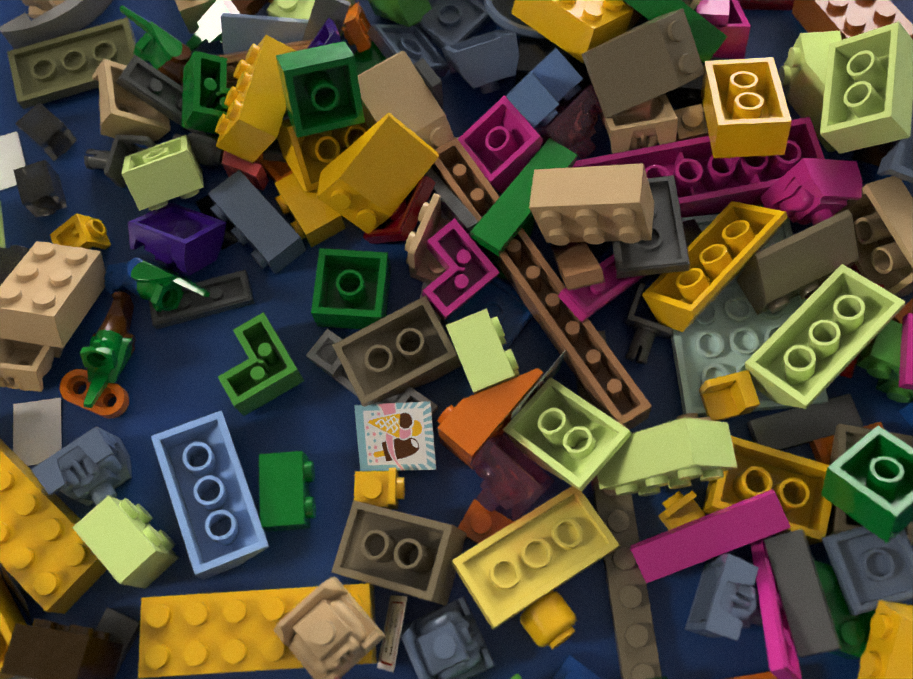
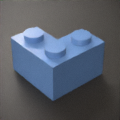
(544, 87)

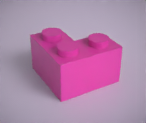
(465, 266)

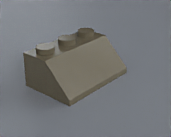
(799, 263)

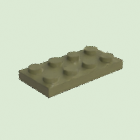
(67, 62)

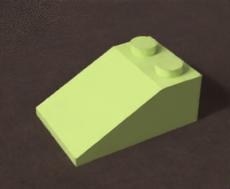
(805, 76)
(566, 434)

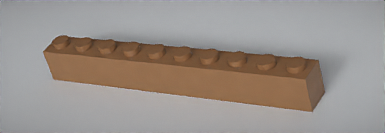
(539, 288)

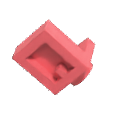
(253, 172)

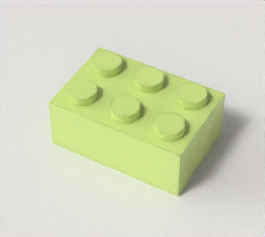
(868, 89)
(670, 457)

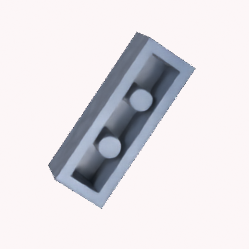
(256, 223)

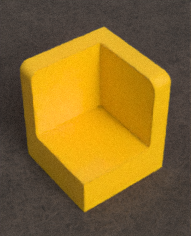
(729, 396)

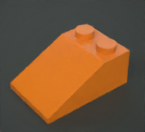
(483, 415)

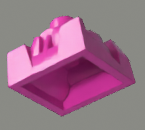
(815, 189)

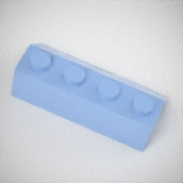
(209, 495)

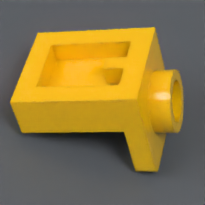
(81, 232)
(379, 488)
(680, 510)

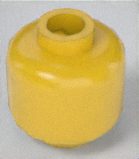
(549, 620)

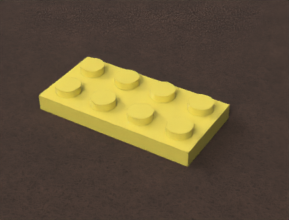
(534, 555)

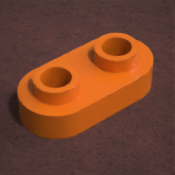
(76, 378)

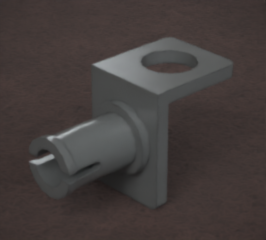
(113, 160)
(644, 331)

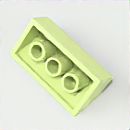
(821, 338)

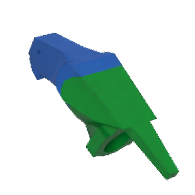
(150, 282)

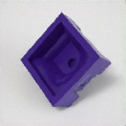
(178, 237)

